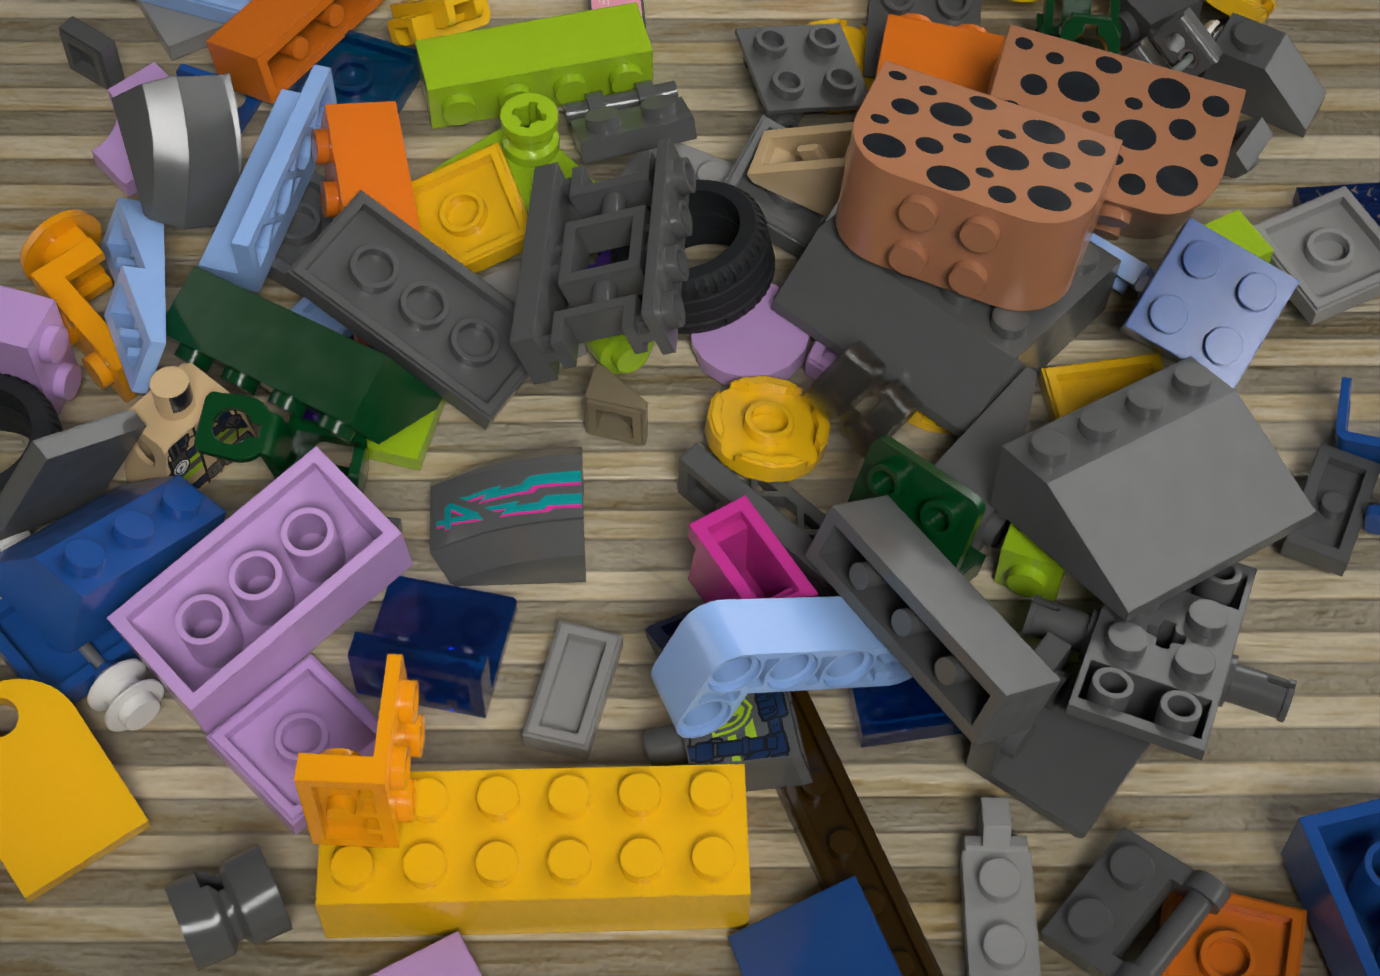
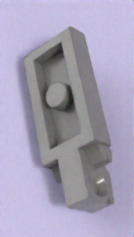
(998, 897)

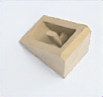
(803, 164)

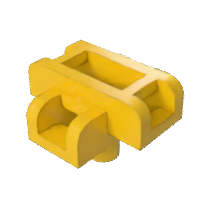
(435, 18)

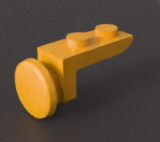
(65, 266)

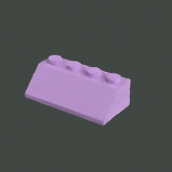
(262, 590)

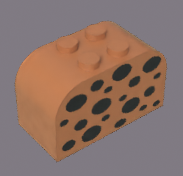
(1170, 124)
(971, 190)

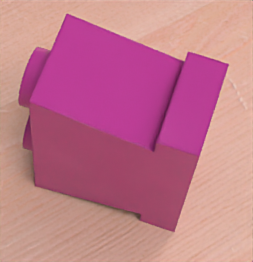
(742, 557)

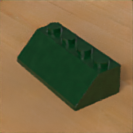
(295, 360)

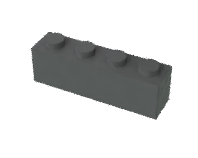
(932, 619)

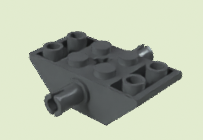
(1167, 666)

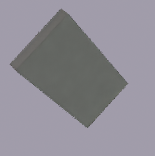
(414, 306)

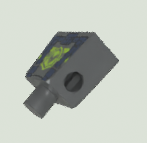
(759, 734)

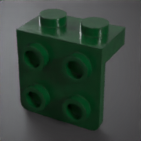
(928, 496)

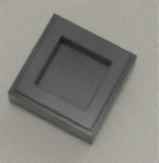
(91, 53)

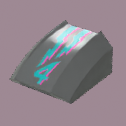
(512, 520)

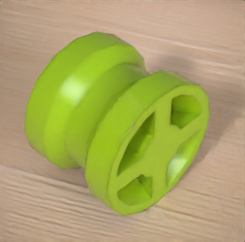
(540, 141)

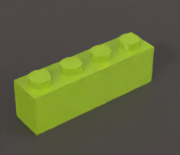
(560, 57)

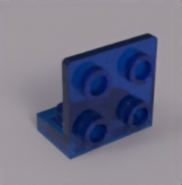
(448, 642)

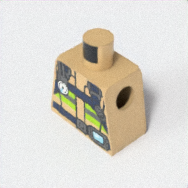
(171, 422)

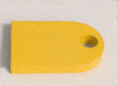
(57, 792)

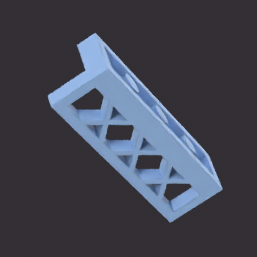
(270, 186)

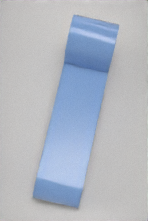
(763, 648)

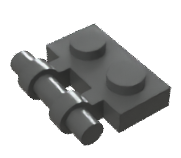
(628, 120)

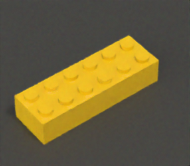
(550, 855)

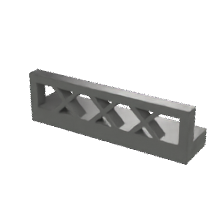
(712, 485)

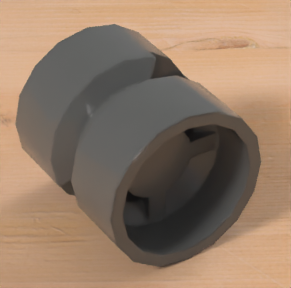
(228, 907)

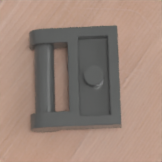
(1120, 900)

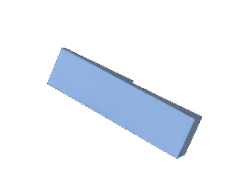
(137, 303)

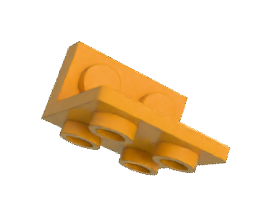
(361, 797)

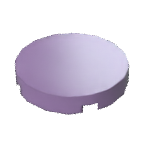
(752, 346)

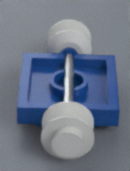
(101, 669)

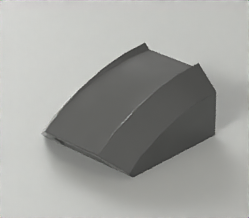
(182, 147)

